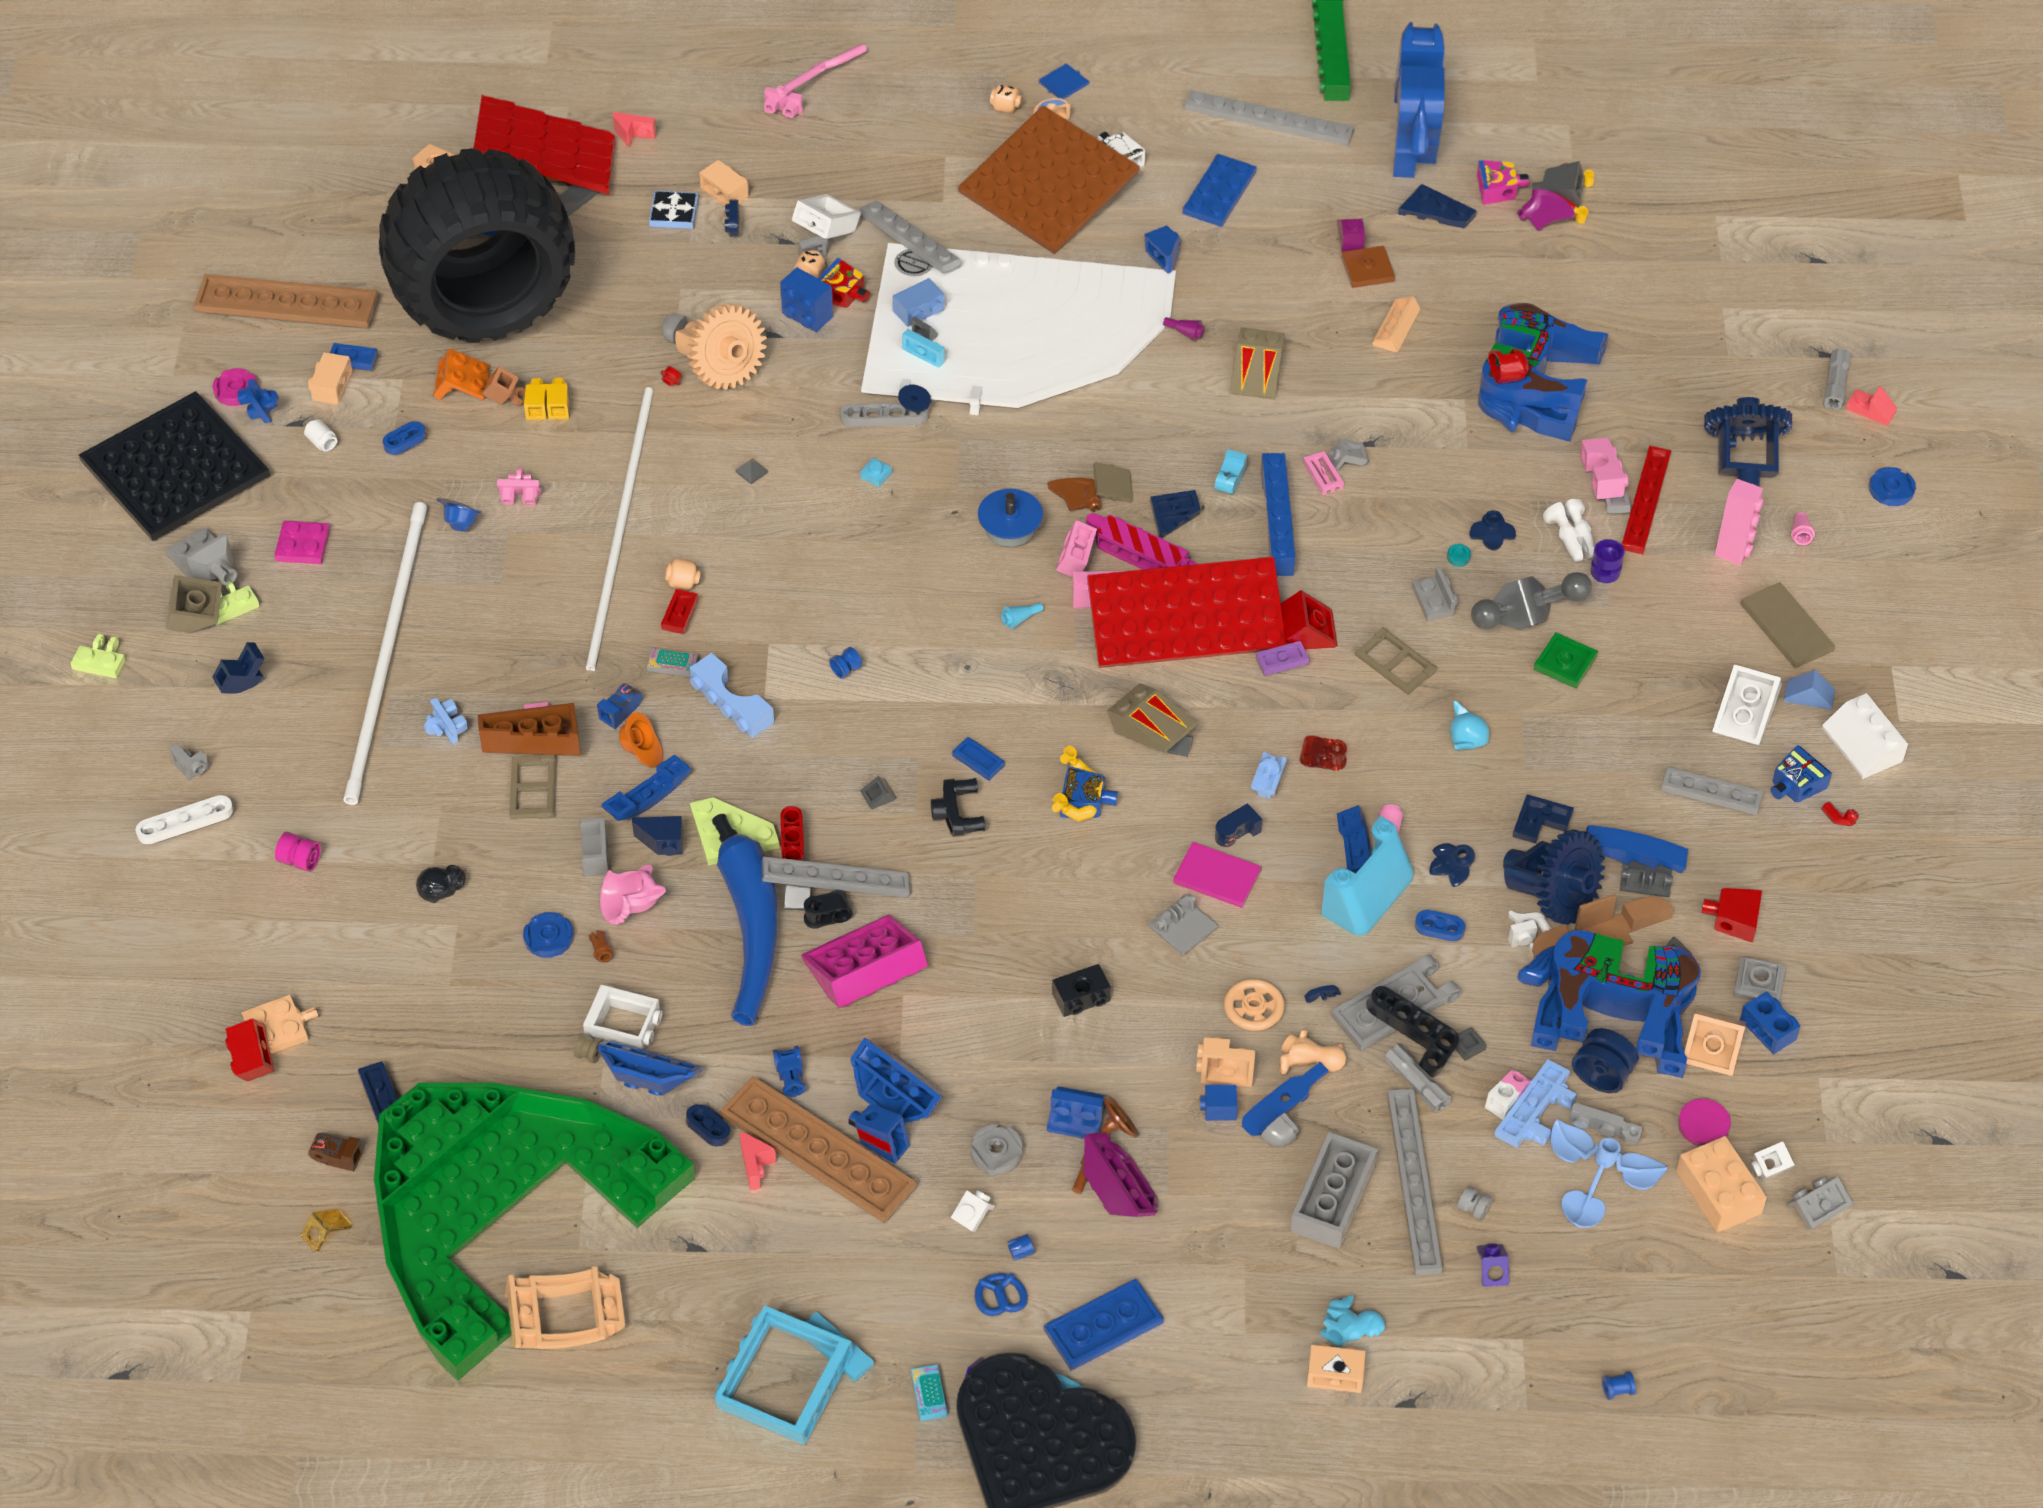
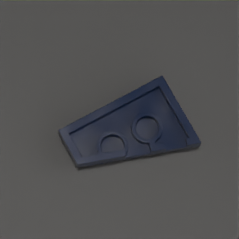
(1432, 204)

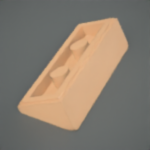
(1397, 324)

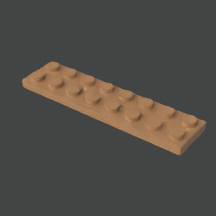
(286, 300)
(818, 1149)

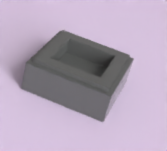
(1470, 1044)

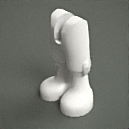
(1576, 537)

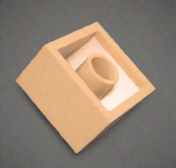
(1714, 1041)

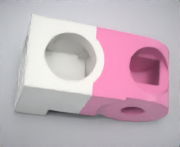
(1506, 1093)

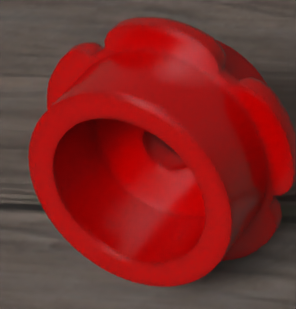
(671, 376)

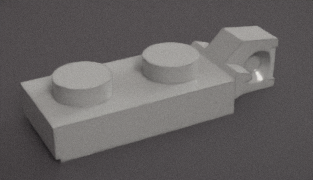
(1604, 1122)

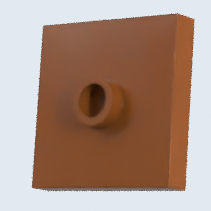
(1368, 266)

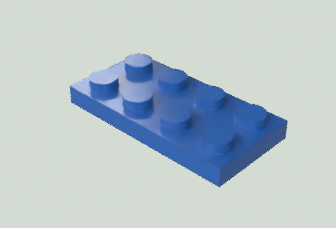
(1219, 190)

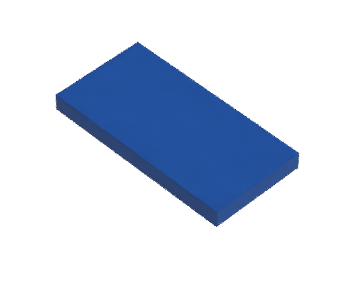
(1103, 1324)

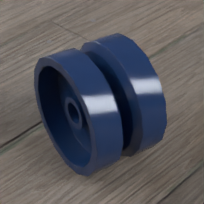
(1605, 1060)

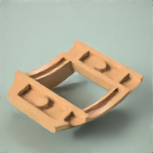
(524, 1310)

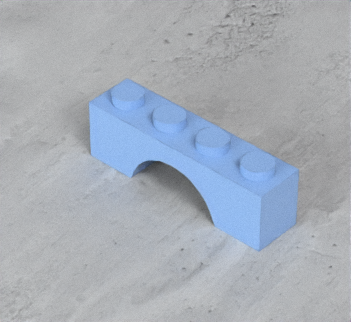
(748, 712)

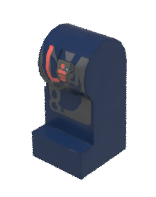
(1236, 825)

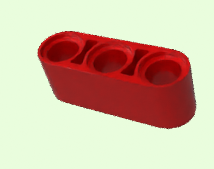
(792, 833)

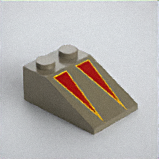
(1257, 363)
(1150, 718)

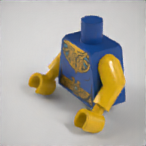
(1082, 790)

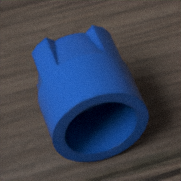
(1020, 1247)

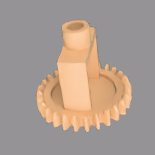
(723, 345)

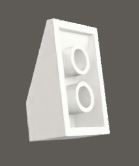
(1747, 705)

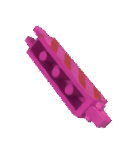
(1135, 544)

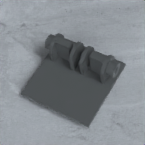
(1646, 880)

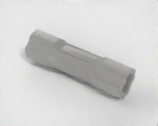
(1836, 380)
(1431, 1092)

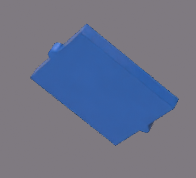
(1063, 81)

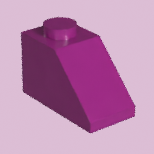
(1351, 234)

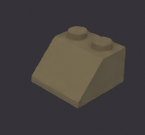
(193, 604)

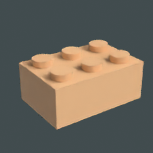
(1721, 1184)

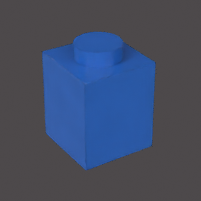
(1219, 1102)

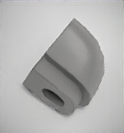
(671, 325)
(1280, 1132)

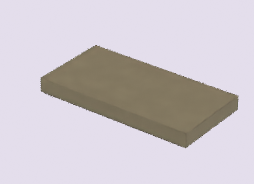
(1787, 625)

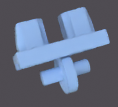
(442, 721)
(1268, 775)

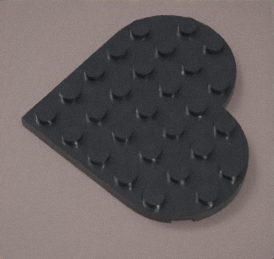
(1037, 1440)

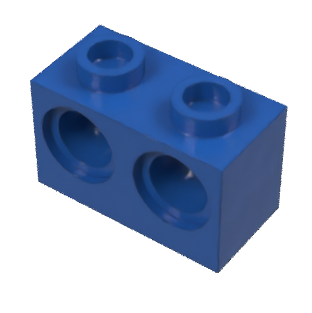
(1767, 1025)

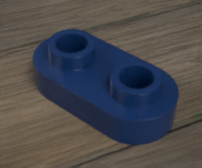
(732, 212)
(711, 1128)

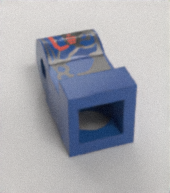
(619, 705)

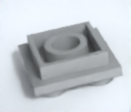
(1749, 987)

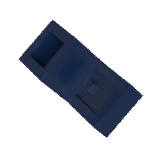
(240, 674)

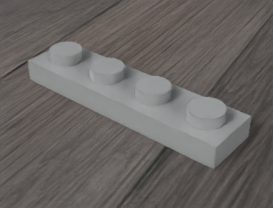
(1712, 791)

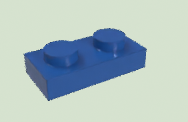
(360, 356)

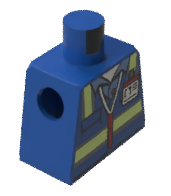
(1799, 776)

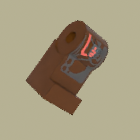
(336, 1151)

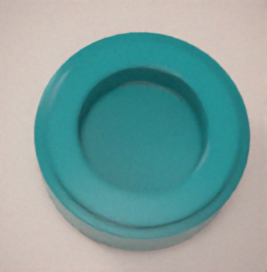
(1458, 555)

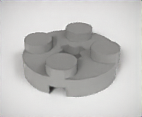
(999, 1162)

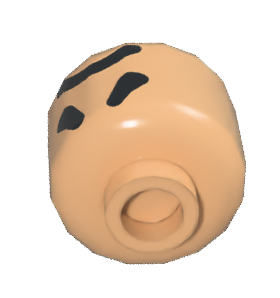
(1005, 99)
(811, 262)

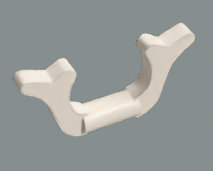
(1538, 917)

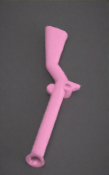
(820, 67)

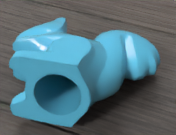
(1347, 1326)

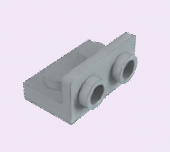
(1435, 596)
(1820, 1202)

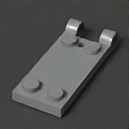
(1367, 1029)

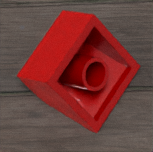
(1308, 621)

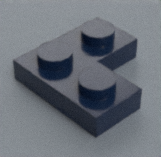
(1541, 812)

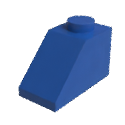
(1163, 247)

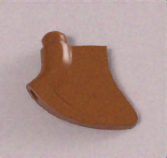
(1076, 492)

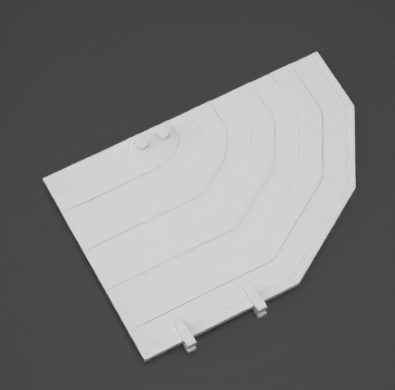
(1018, 327)

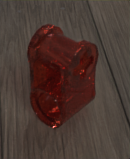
(1321, 753)

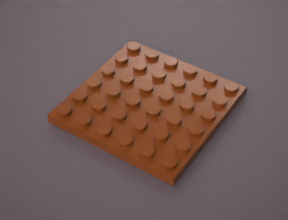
(1048, 179)

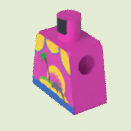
(1499, 181)

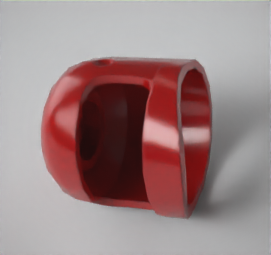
(1512, 366)

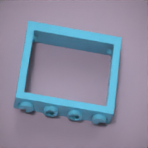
(748, 1347)

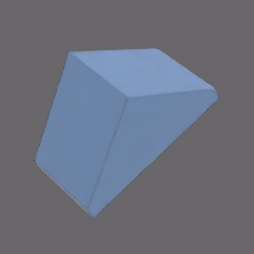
(1810, 690)

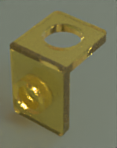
(325, 1222)

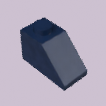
(660, 834)

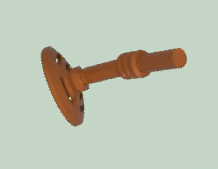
(1117, 1120)

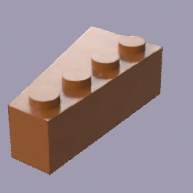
(531, 731)

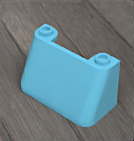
(1363, 898)

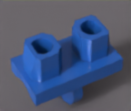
(261, 400)

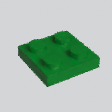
(1565, 660)

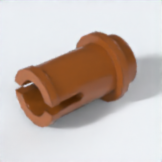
(602, 950)

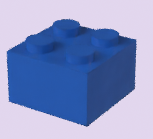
(806, 299)

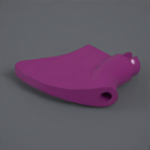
(1545, 208)

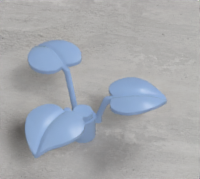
(1572, 1143)

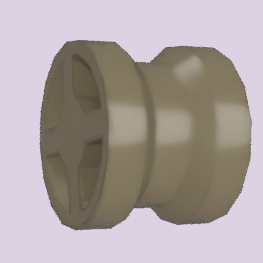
(587, 1048)

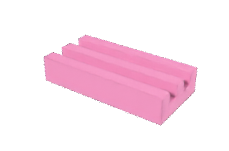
(1338, 482)

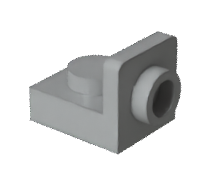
(815, 243)
(1348, 452)
(188, 764)

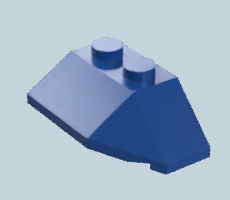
(645, 1068)
(892, 1083)

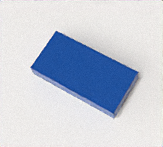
(978, 758)

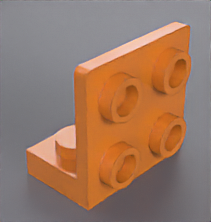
(461, 373)

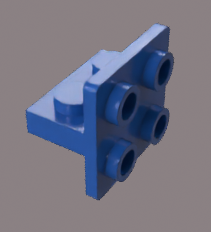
(1075, 1112)

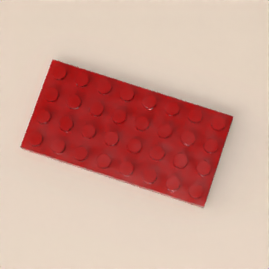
(1185, 612)

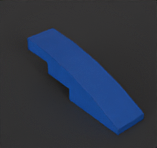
(1644, 849)

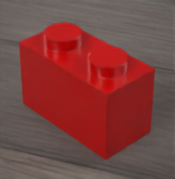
(249, 1050)

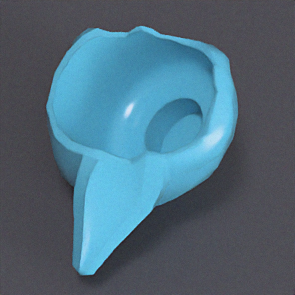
(1468, 729)

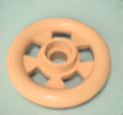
(1261, 988)

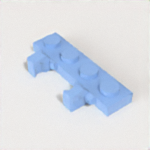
(1523, 1117)

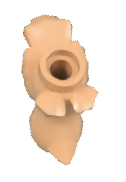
(1304, 1051)

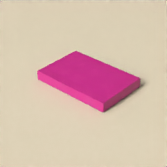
(1217, 874)

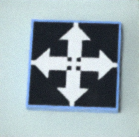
(673, 209)

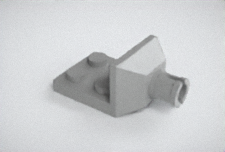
(204, 556)

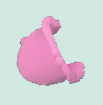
(628, 894)

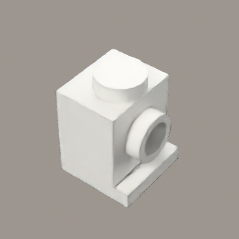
(1777, 1155)

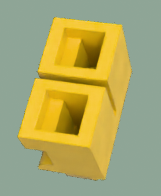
(554, 394)

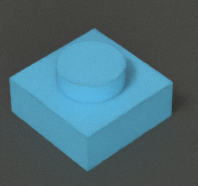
(876, 472)

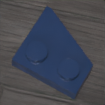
(1174, 510)

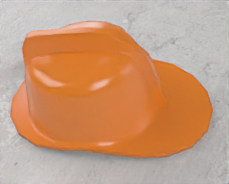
(640, 739)

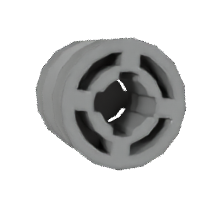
(1474, 1203)

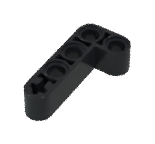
(1409, 1027)

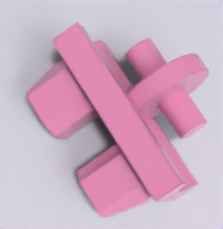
(789, 105)
(519, 484)

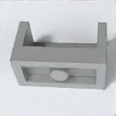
(594, 847)

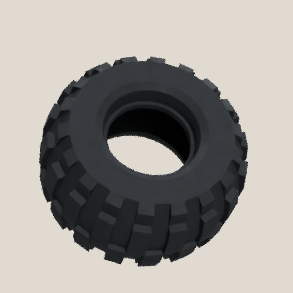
(486, 286)

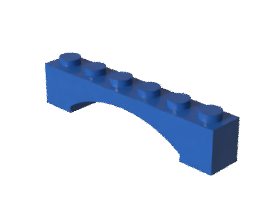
(1278, 512)

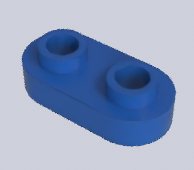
(404, 437)
(1440, 925)

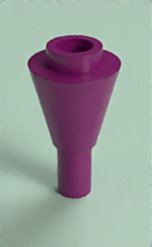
(1190, 328)

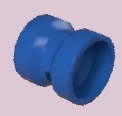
(845, 662)

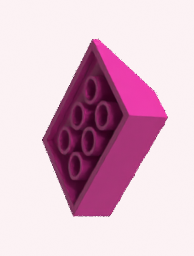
(865, 960)

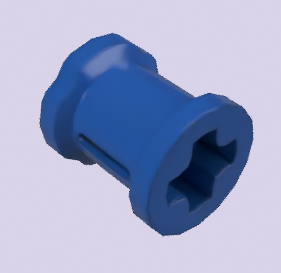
(1618, 1385)

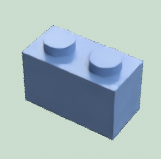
(918, 301)

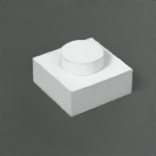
(1522, 933)

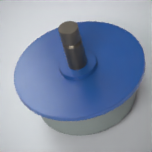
(1010, 516)

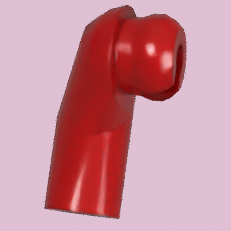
(1840, 818)

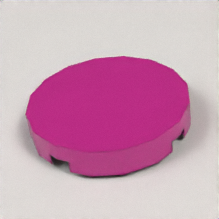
(228, 384)
(1703, 1121)

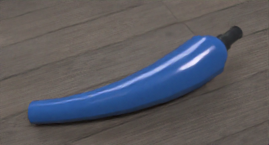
(757, 913)

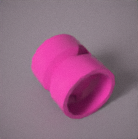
(301, 852)

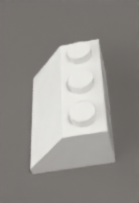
(1865, 736)

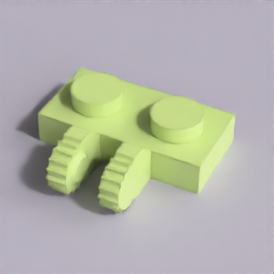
(236, 602)
(98, 661)

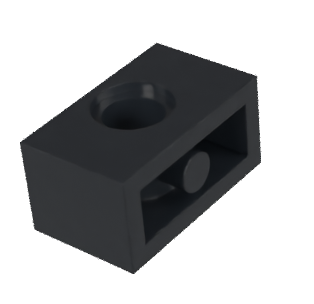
(1089, 980)

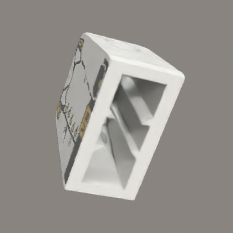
(1124, 145)

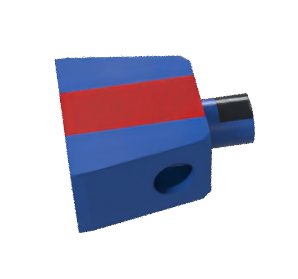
(881, 1131)

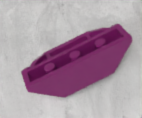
(1117, 1178)

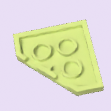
(742, 821)

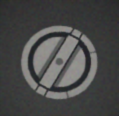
(911, 264)

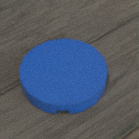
(1892, 486)
(548, 935)

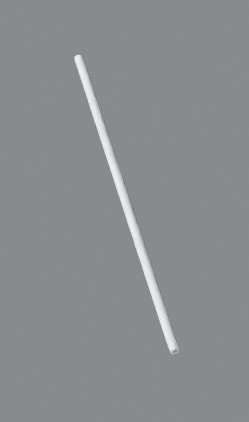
(619, 530)

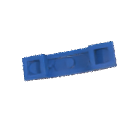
(650, 792)
(1355, 836)

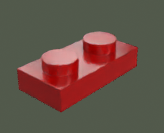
(679, 611)

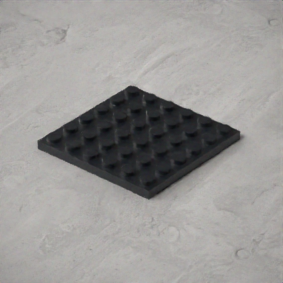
(174, 465)

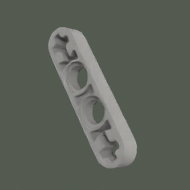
(884, 417)

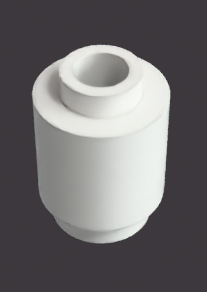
(320, 435)

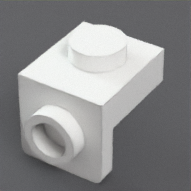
(972, 1209)

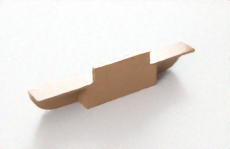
(1599, 919)

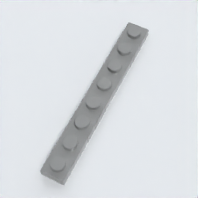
(1269, 118)
(1414, 1182)

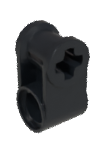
(829, 909)

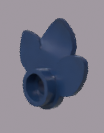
(1492, 530)
(1450, 864)

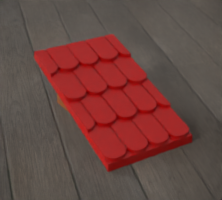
(553, 145)

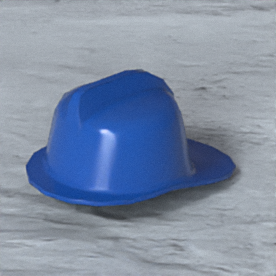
(458, 514)

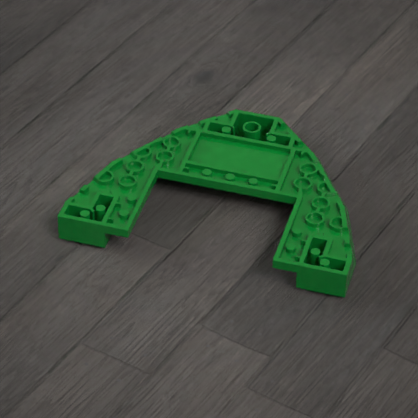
(464, 1157)

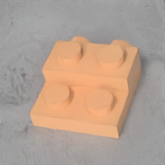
(1224, 1064)

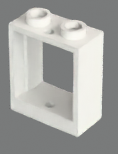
(829, 214)
(626, 1001)

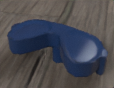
(1329, 991)

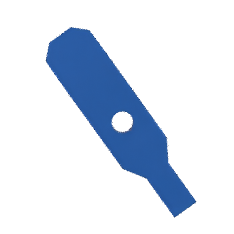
(1272, 1106)

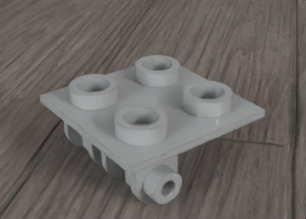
(1183, 924)

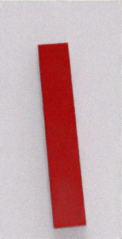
(1646, 500)

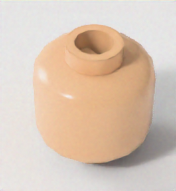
(682, 574)

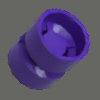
(1607, 561)

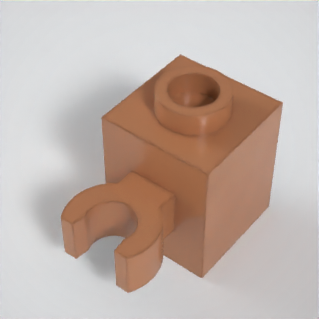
(502, 386)

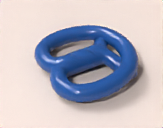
(1000, 1294)

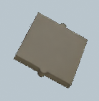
(1112, 482)

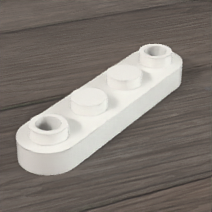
(184, 819)

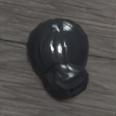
(439, 883)

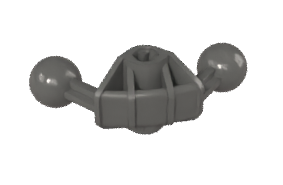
(1528, 602)

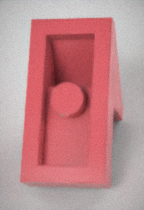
(632, 126)
(1876, 407)
(755, 1155)

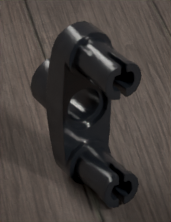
(947, 808)

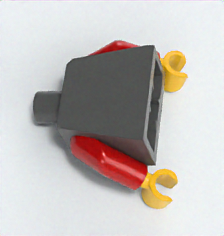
(1568, 183)

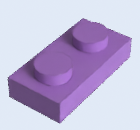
(1282, 658)

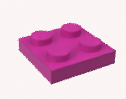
(302, 542)

